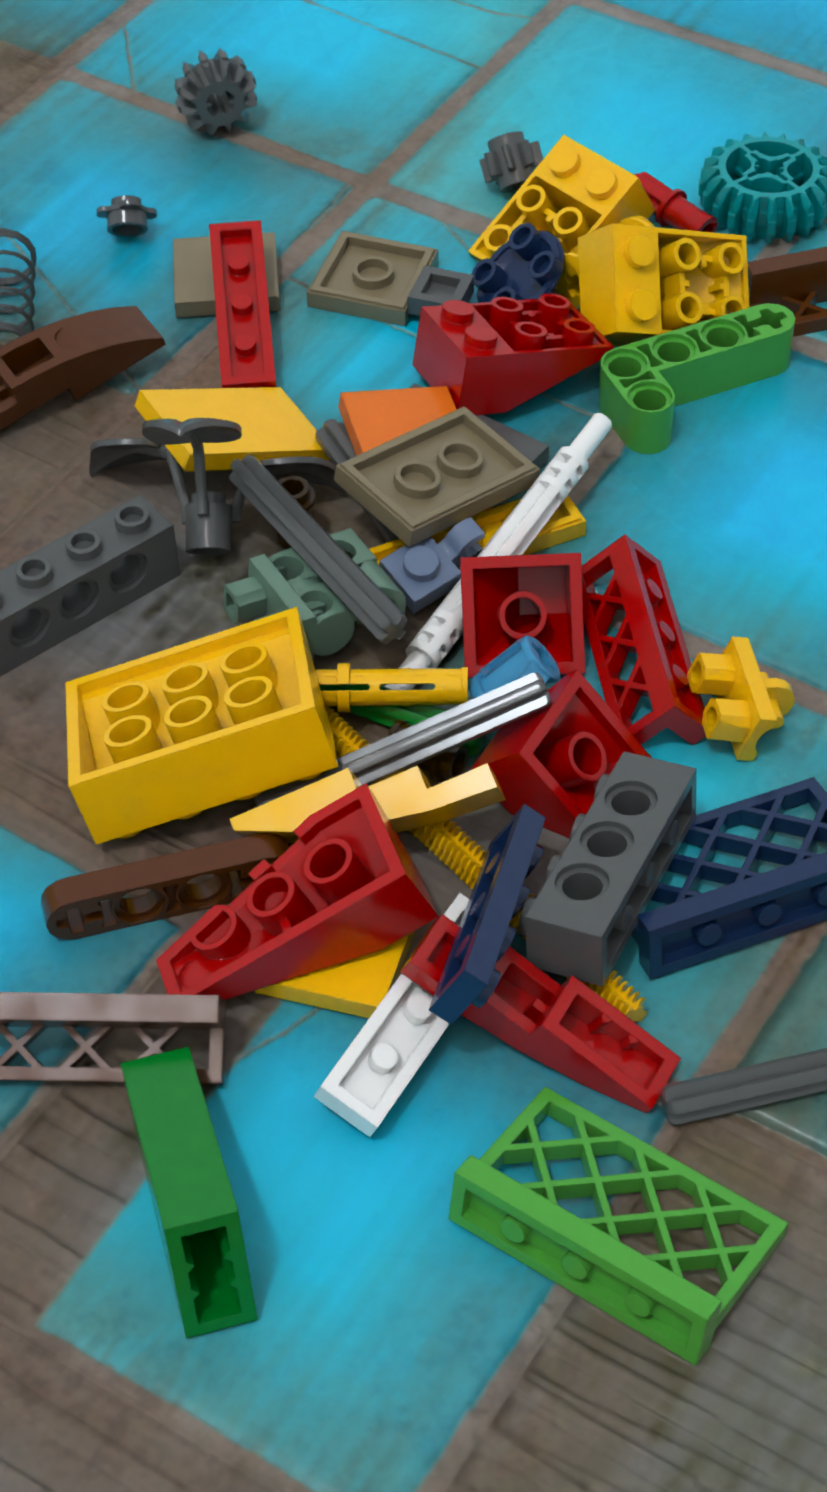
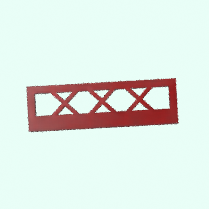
(648, 630)

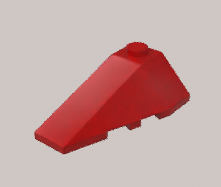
(319, 904)

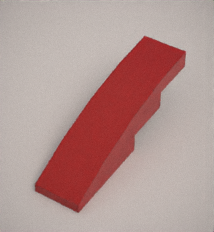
(556, 1023)

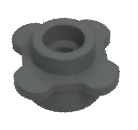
(126, 216)

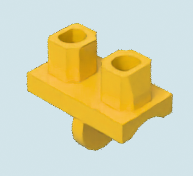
(745, 698)

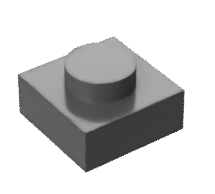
(437, 286)

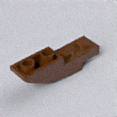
(72, 357)

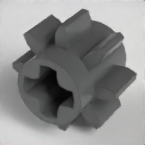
(510, 160)

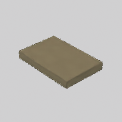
(436, 475)

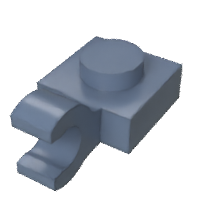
(430, 568)

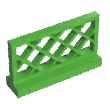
(587, 1252)

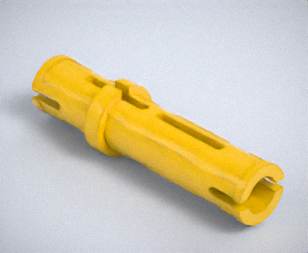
(449, 689)

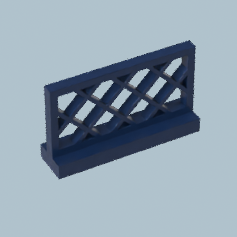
(751, 903)

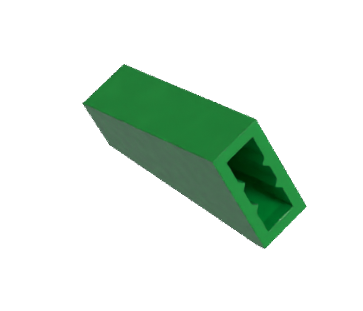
(190, 1192)

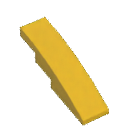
(404, 798)

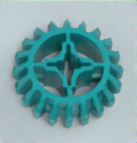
(765, 187)

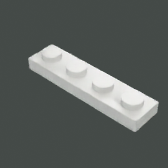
(386, 1051)

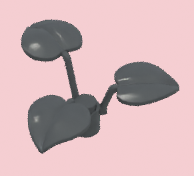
(207, 515)

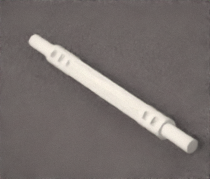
(511, 538)

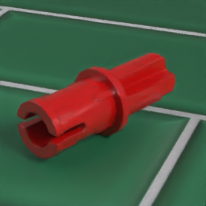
(674, 208)

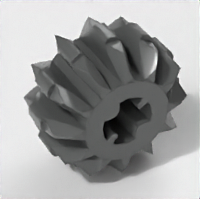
(215, 92)

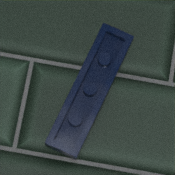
(485, 926)

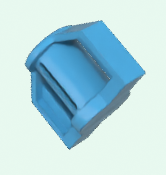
(517, 661)

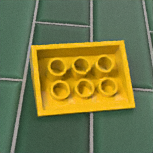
(196, 727)

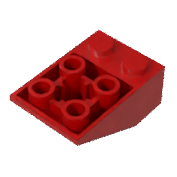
(504, 349)

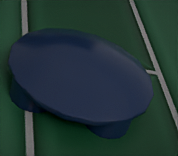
(521, 267)

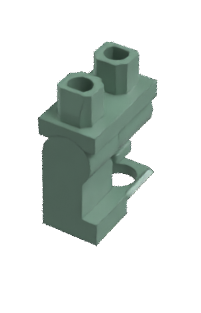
(289, 582)

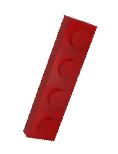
(242, 305)

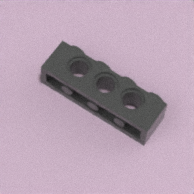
(83, 579)
(609, 868)

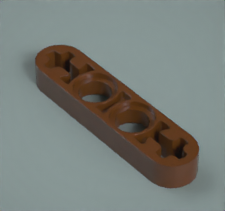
(75, 907)

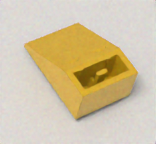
(569, 197)
(658, 279)

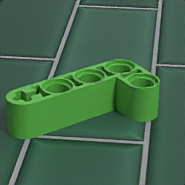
(654, 375)

